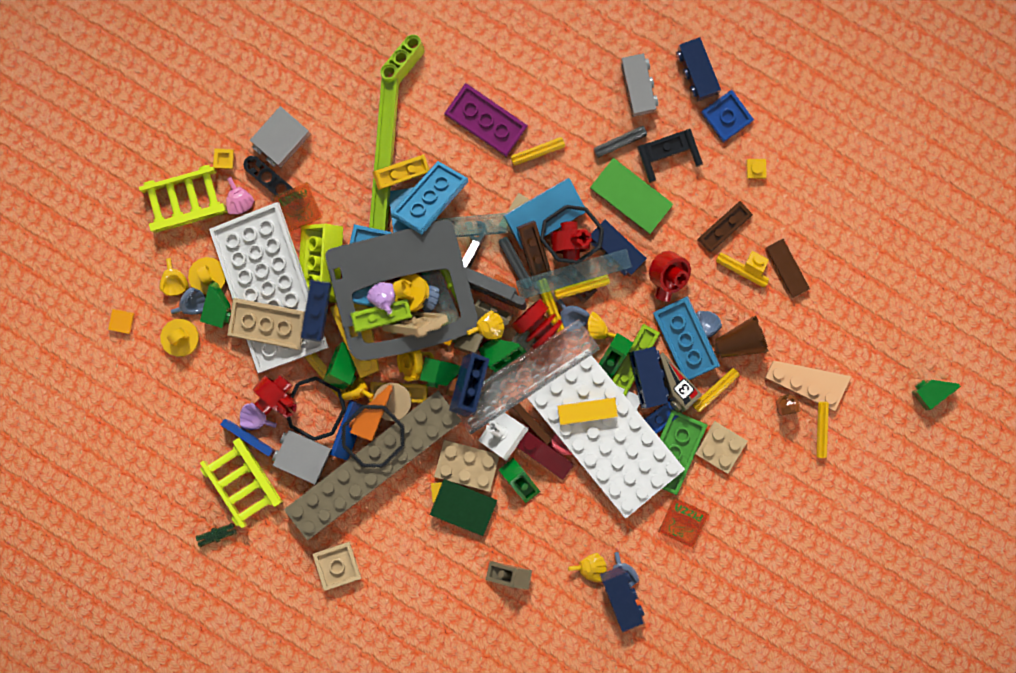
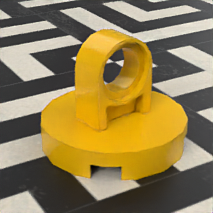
(204, 272)
(413, 289)
(179, 337)
(412, 364)

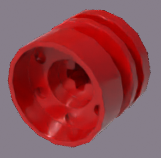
(537, 324)

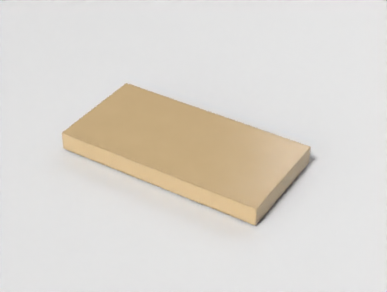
(266, 323)

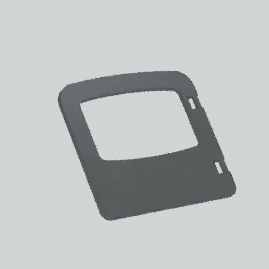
(393, 257)

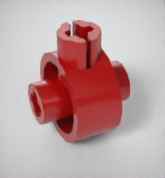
(570, 240)
(669, 273)
(274, 396)

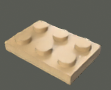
(418, 325)
(467, 465)

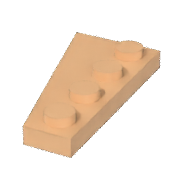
(809, 382)

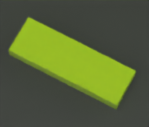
(378, 317)

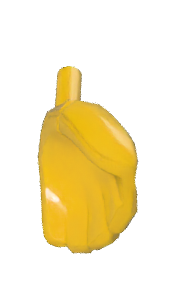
(173, 281)
(489, 326)
(597, 327)
(357, 390)
(591, 567)

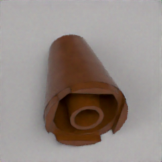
(742, 340)

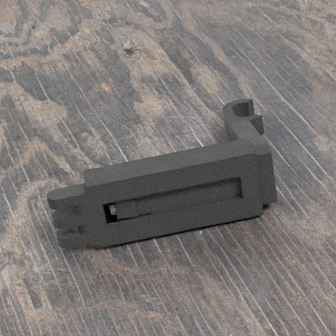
(486, 284)

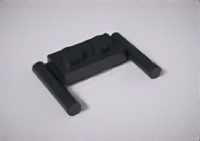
(668, 147)

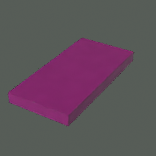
(485, 120)

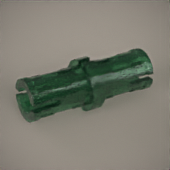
(216, 535)

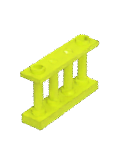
(178, 218)
(260, 481)

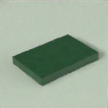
(463, 507)

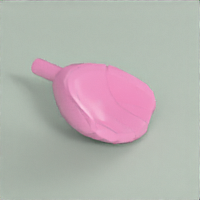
(238, 199)

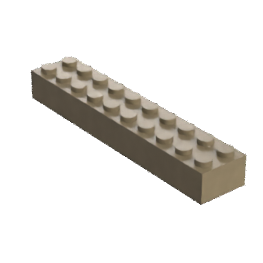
(353, 482)

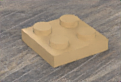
(721, 447)
(337, 566)

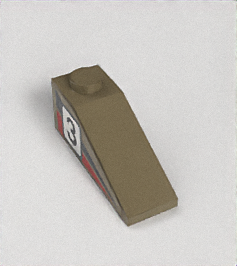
(681, 390)

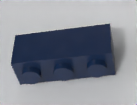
(698, 69)
(614, 241)
(316, 311)
(649, 377)
(469, 384)
(622, 598)

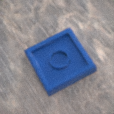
(727, 116)

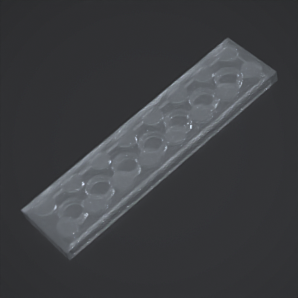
(530, 374)

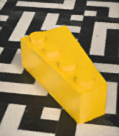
(367, 367)

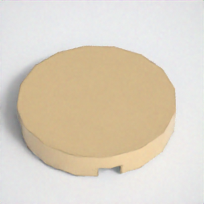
(398, 403)

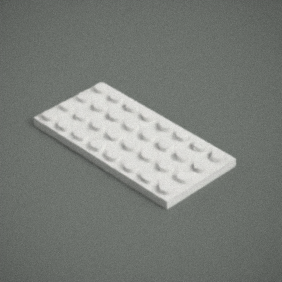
(264, 269)
(617, 451)

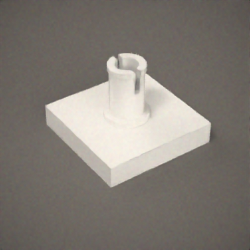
(503, 435)

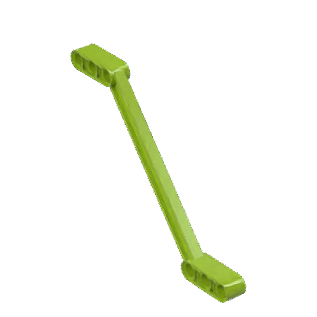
(387, 121)

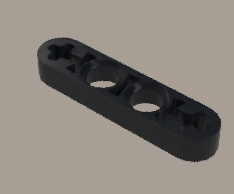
(275, 181)

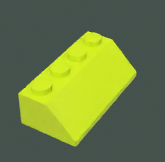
(313, 246)

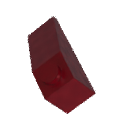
(545, 455)

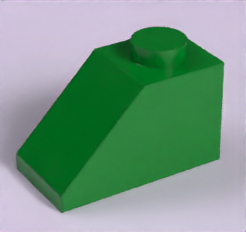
(216, 307)
(501, 353)
(615, 354)
(341, 368)
(438, 372)
(933, 392)
(519, 480)

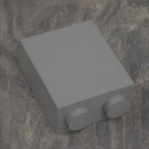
(279, 137)
(301, 456)

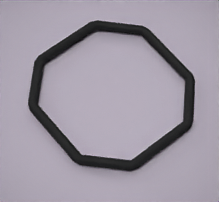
(586, 255)
(338, 419)
(392, 455)

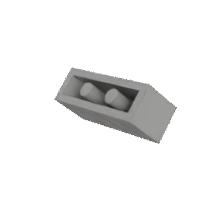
(639, 84)

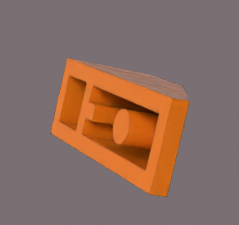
(368, 421)

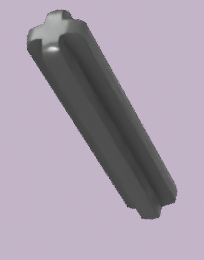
(620, 141)
(513, 258)

